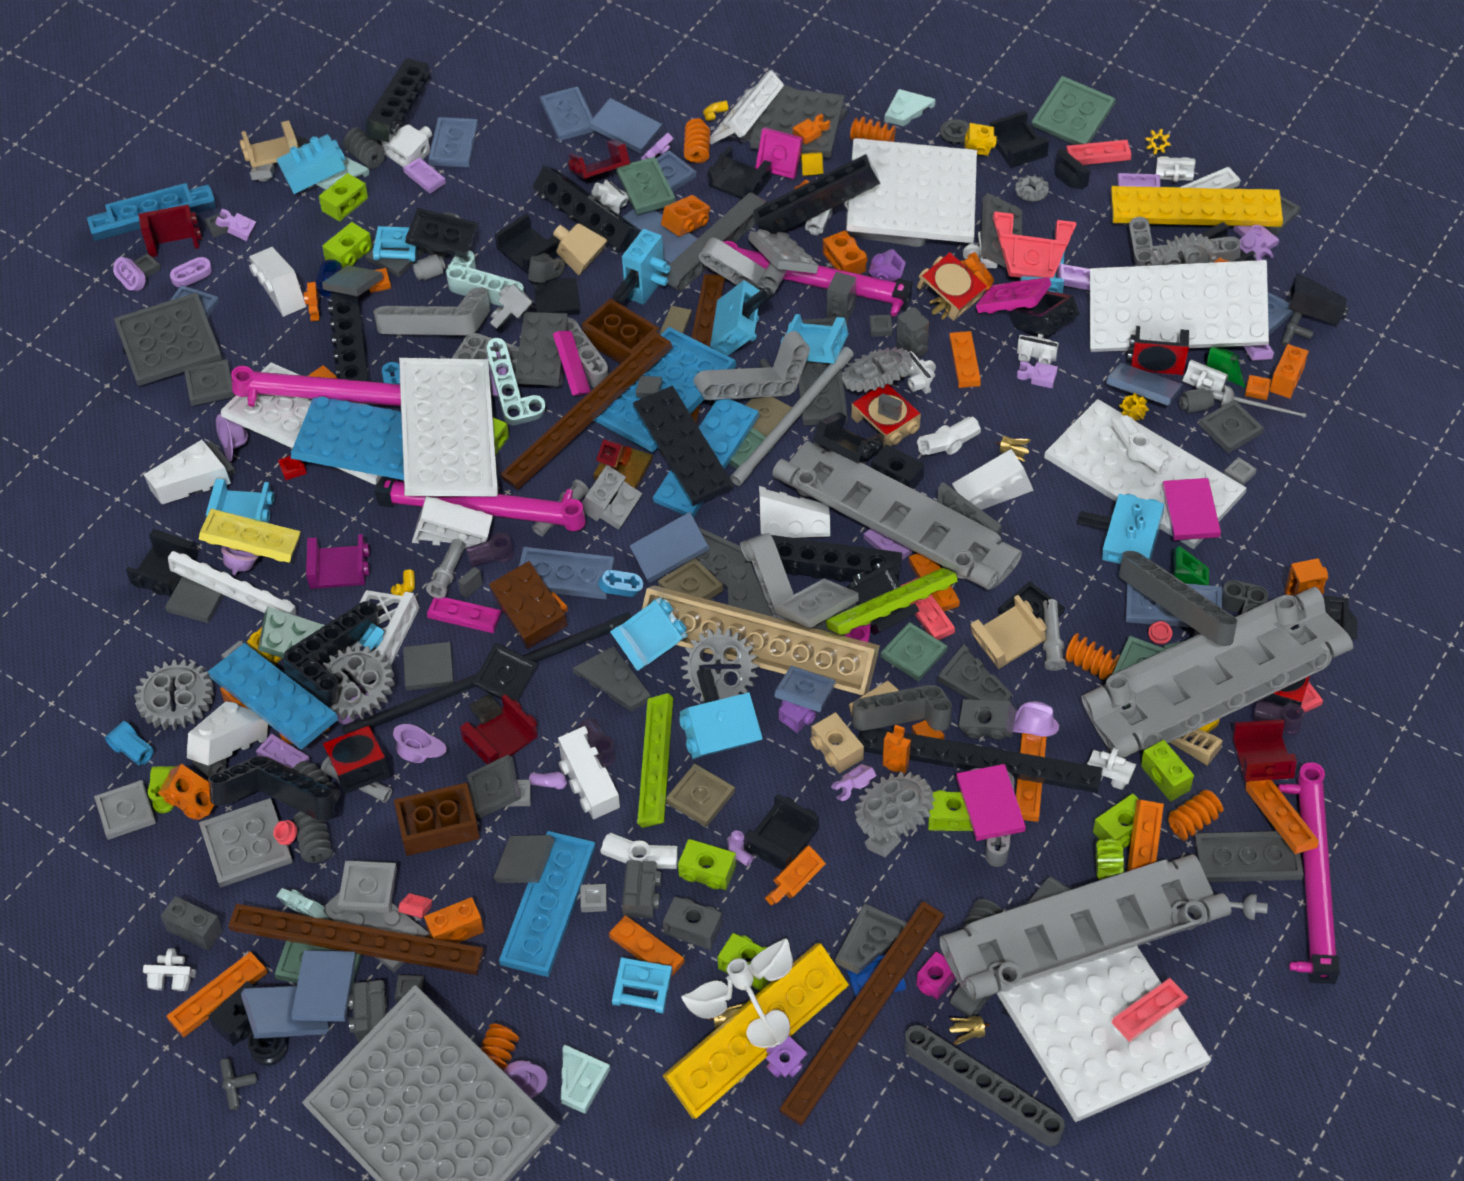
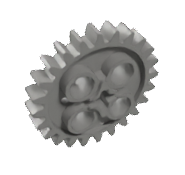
(1193, 250)
(877, 369)
(720, 645)
(372, 668)
(195, 693)
(894, 806)

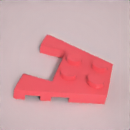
(1028, 254)

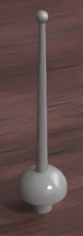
(1228, 395)
(1250, 906)

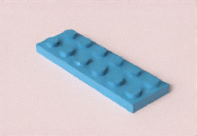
(725, 431)
(273, 696)
(548, 907)

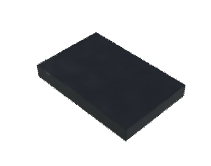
(441, 233)

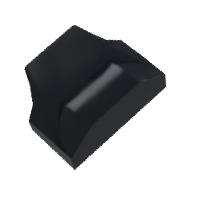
(1071, 170)
(1339, 611)

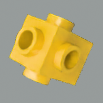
(980, 138)

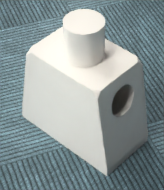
(408, 145)

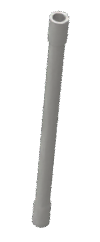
(747, 467)

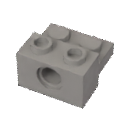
(514, 302)
(606, 486)

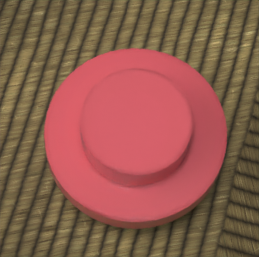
(1160, 633)
(285, 832)

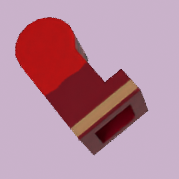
(614, 453)

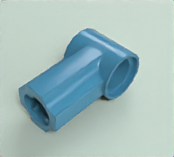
(126, 740)

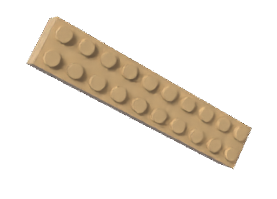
(776, 640)

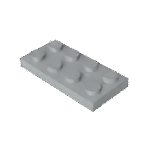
(782, 251)
(392, 921)

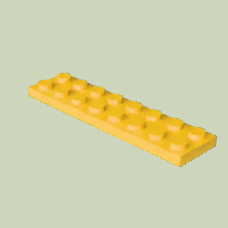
(1197, 206)
(727, 1052)

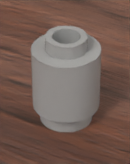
(429, 267)

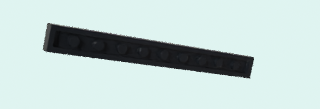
(971, 756)

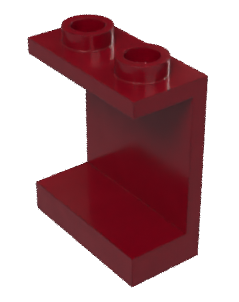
(618, 155)
(168, 226)
(501, 735)
(1263, 751)

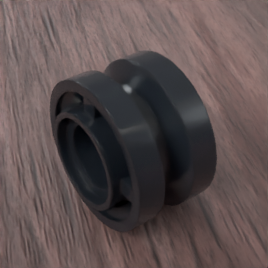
(267, 1055)

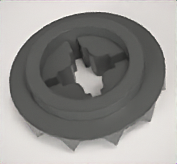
(954, 126)

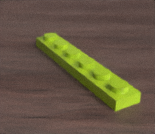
(890, 601)
(655, 761)

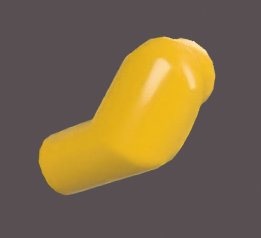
(713, 108)
(408, 584)

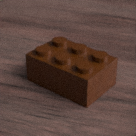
(617, 330)
(528, 604)
(436, 819)

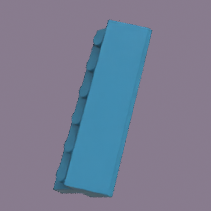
(124, 217)

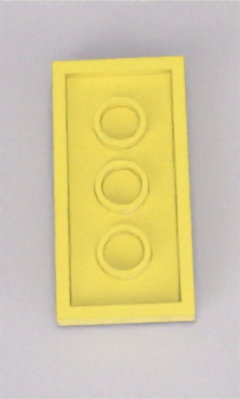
(249, 535)

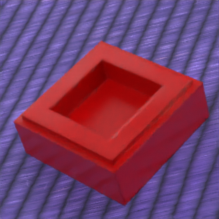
(291, 467)

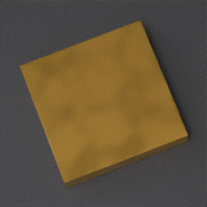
(633, 471)

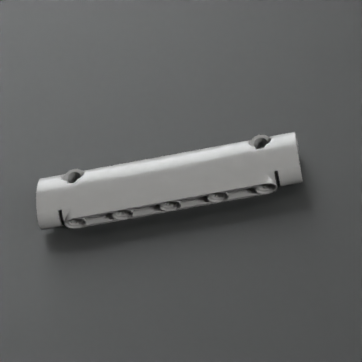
(900, 514)
(1207, 681)
(1081, 926)

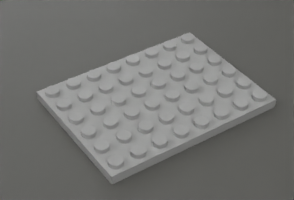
(428, 1103)

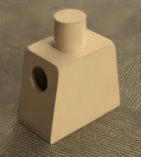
(579, 246)

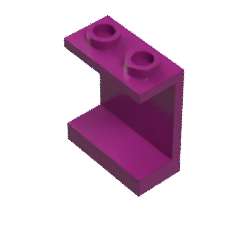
(337, 565)

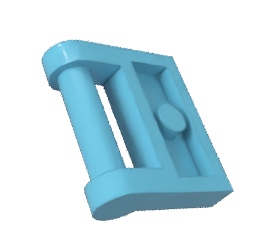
(393, 238)
(645, 977)

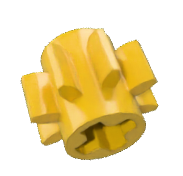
(1163, 138)
(1134, 407)

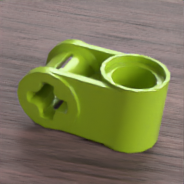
(157, 778)

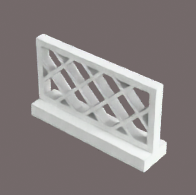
(748, 108)
(399, 624)

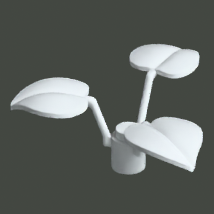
(711, 997)

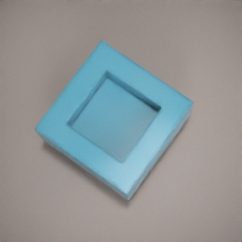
(372, 637)

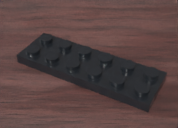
(682, 445)

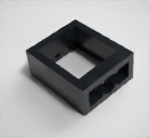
(1047, 315)

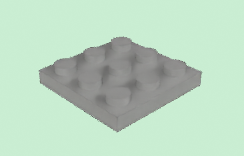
(244, 843)

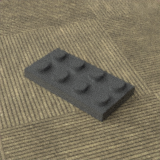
(990, 242)
(538, 354)
(1247, 857)

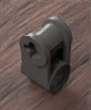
(545, 268)

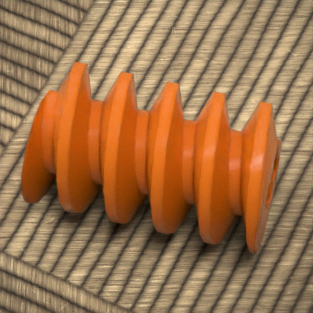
(867, 131)
(696, 141)
(1091, 658)
(1194, 814)
(497, 1044)

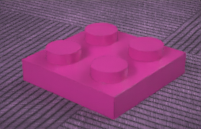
(781, 150)

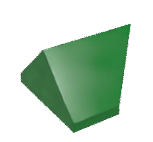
(1226, 362)
(1188, 568)

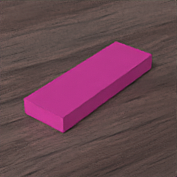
(571, 363)
(464, 614)

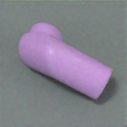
(553, 779)
(736, 845)

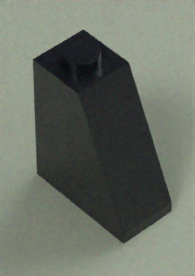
(1316, 300)

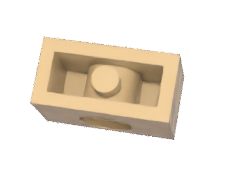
(834, 730)

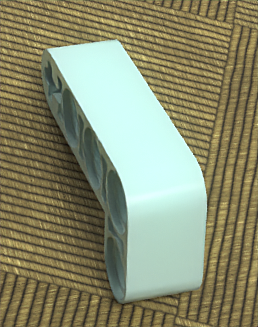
(464, 277)
(509, 381)

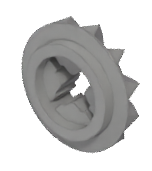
(1027, 193)

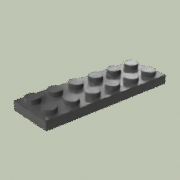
(832, 397)

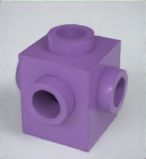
(887, 266)
(795, 716)
(795, 1054)

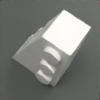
(278, 280)
(186, 473)
(994, 482)
(792, 516)
(446, 521)
(223, 732)
(587, 774)

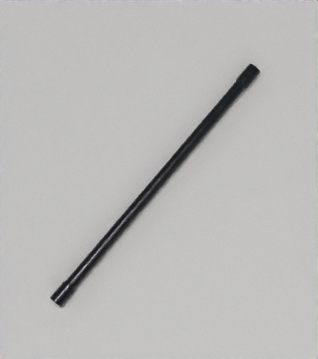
(467, 683)

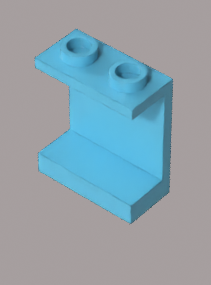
(244, 504)

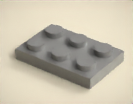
(816, 603)

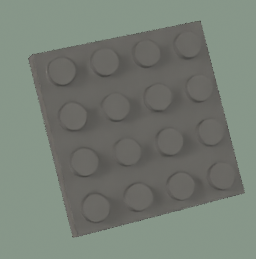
(795, 106)
(167, 338)

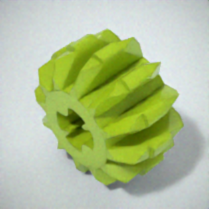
(1109, 858)

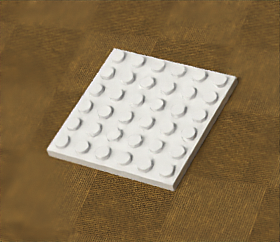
(919, 193)
(1078, 1047)

